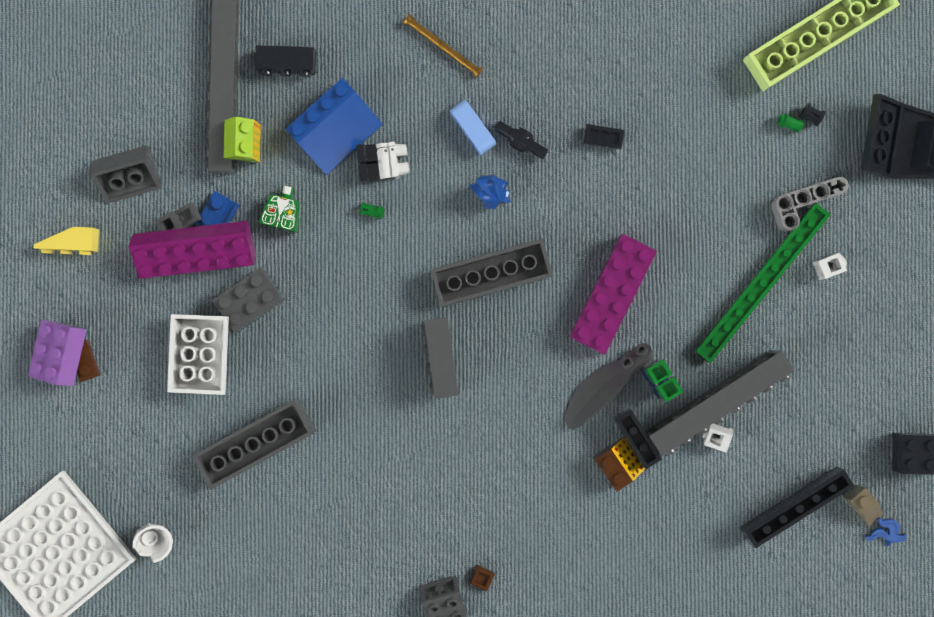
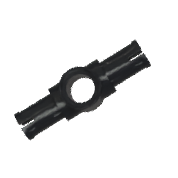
(521, 139)

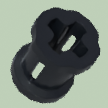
(817, 119)

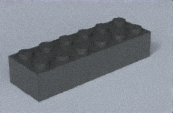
(491, 272)
(254, 443)

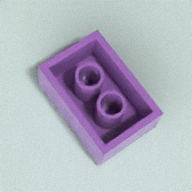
(57, 353)

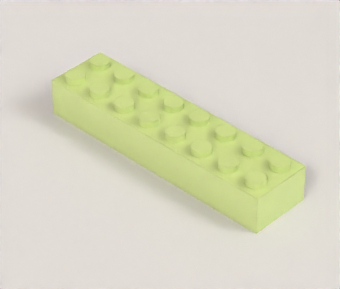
(813, 38)

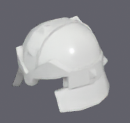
(153, 541)

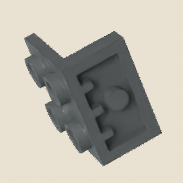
(442, 598)

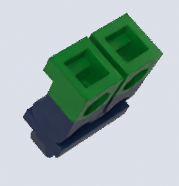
(657, 377)

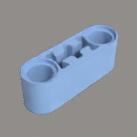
(472, 127)

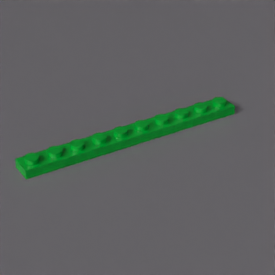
(762, 283)

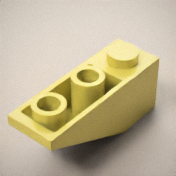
(73, 239)

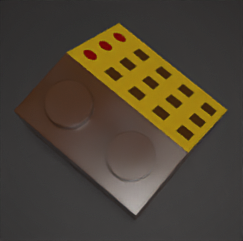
(619, 464)

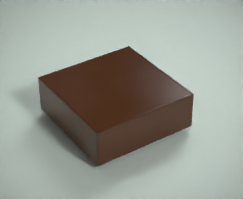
(482, 578)

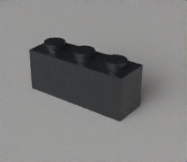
(285, 60)
(637, 438)

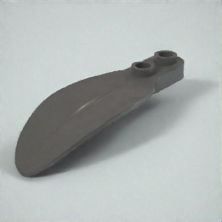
(605, 385)

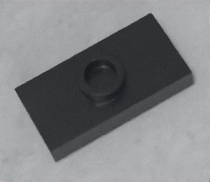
(603, 136)

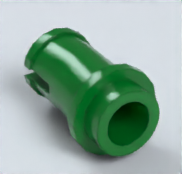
(789, 122)
(373, 211)

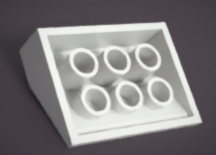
(198, 354)

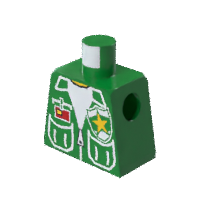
(282, 211)

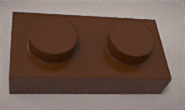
(87, 365)

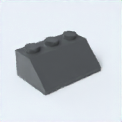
(125, 174)

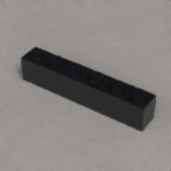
(796, 506)

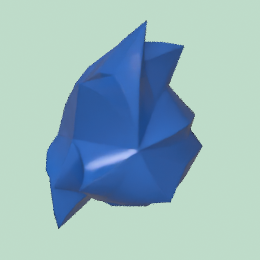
(491, 191)

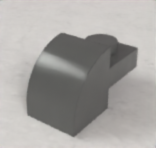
(181, 218)

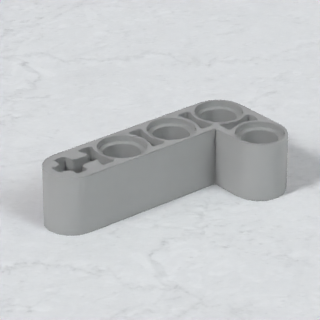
(809, 198)

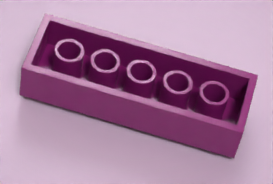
(192, 249)
(612, 293)

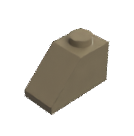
(863, 504)

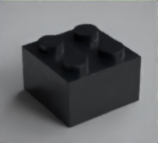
(913, 453)

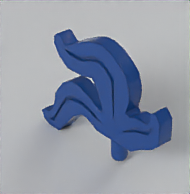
(893, 530)

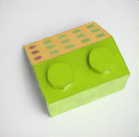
(242, 139)

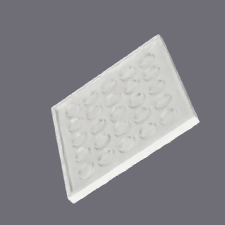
(58, 550)

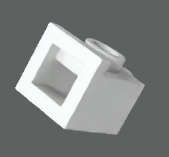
(838, 266)
(720, 442)

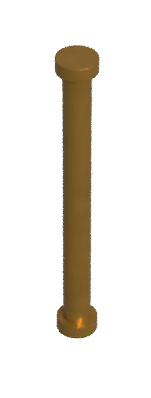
(442, 45)

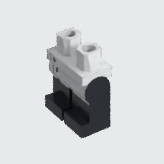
(384, 160)

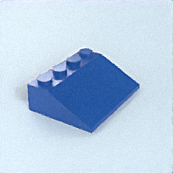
(334, 126)

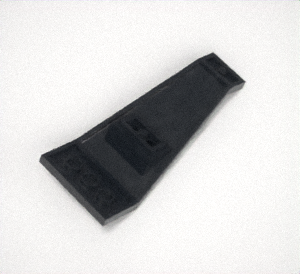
(898, 141)

